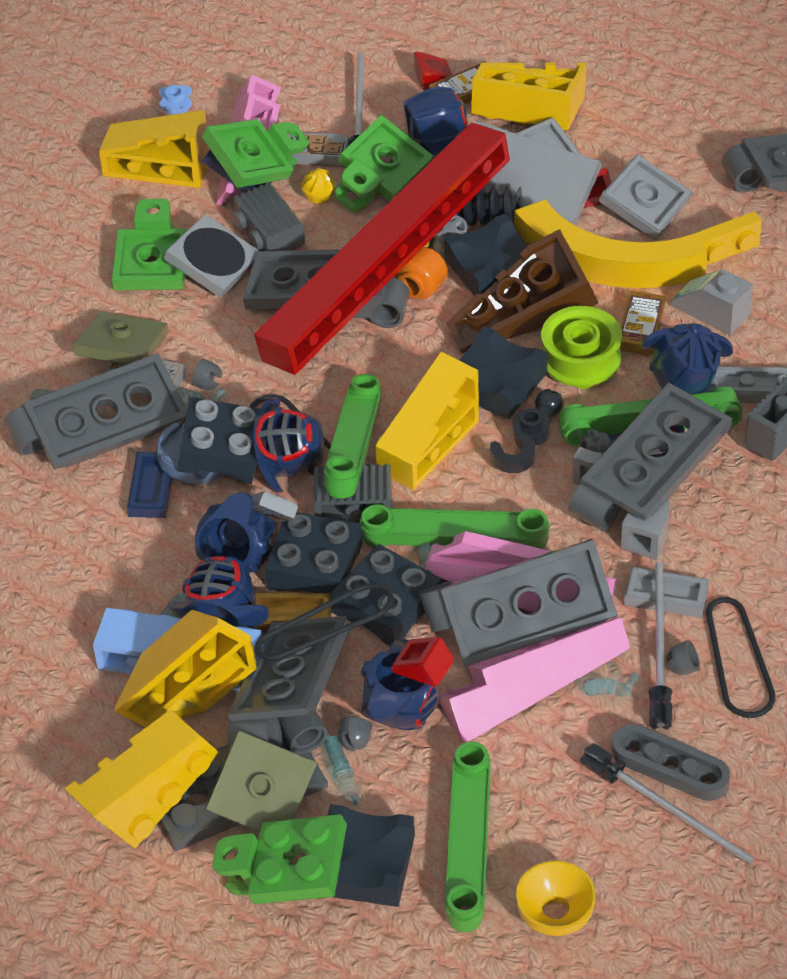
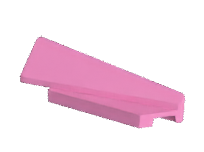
(252, 102)
(481, 554)
(527, 675)

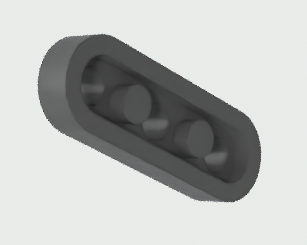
(658, 750)

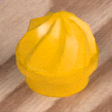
(318, 186)

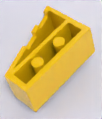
(528, 93)
(157, 150)
(431, 421)
(146, 778)

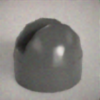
(205, 374)
(683, 658)
(354, 733)

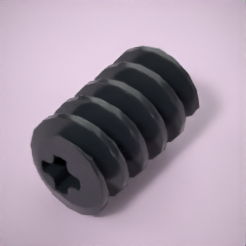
(490, 204)

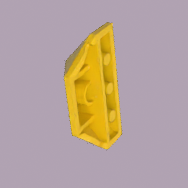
(187, 669)

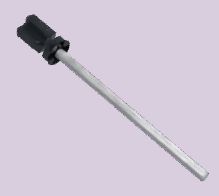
(359, 98)
(660, 695)
(599, 760)

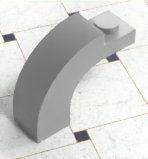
(637, 536)

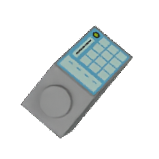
(716, 300)

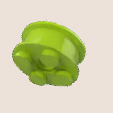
(582, 346)

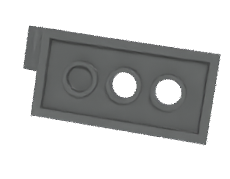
(758, 162)
(269, 290)
(72, 430)
(643, 483)
(486, 609)
(288, 684)
(190, 823)

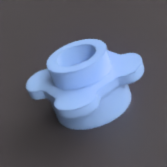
(175, 99)

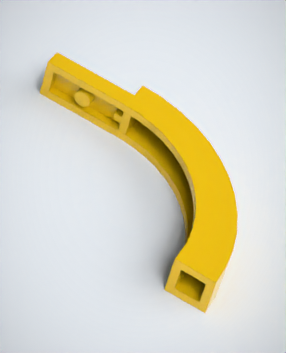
(641, 263)

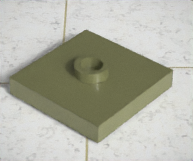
(120, 338)
(260, 782)

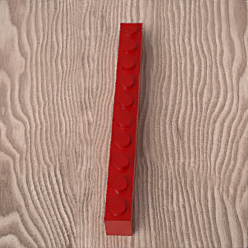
(381, 248)

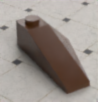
(526, 293)

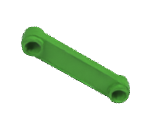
(616, 417)
(352, 436)
(418, 526)
(468, 837)

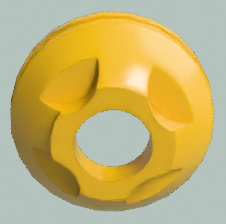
(555, 883)

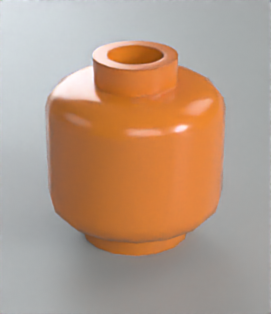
(424, 273)

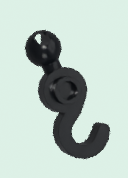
(529, 430)

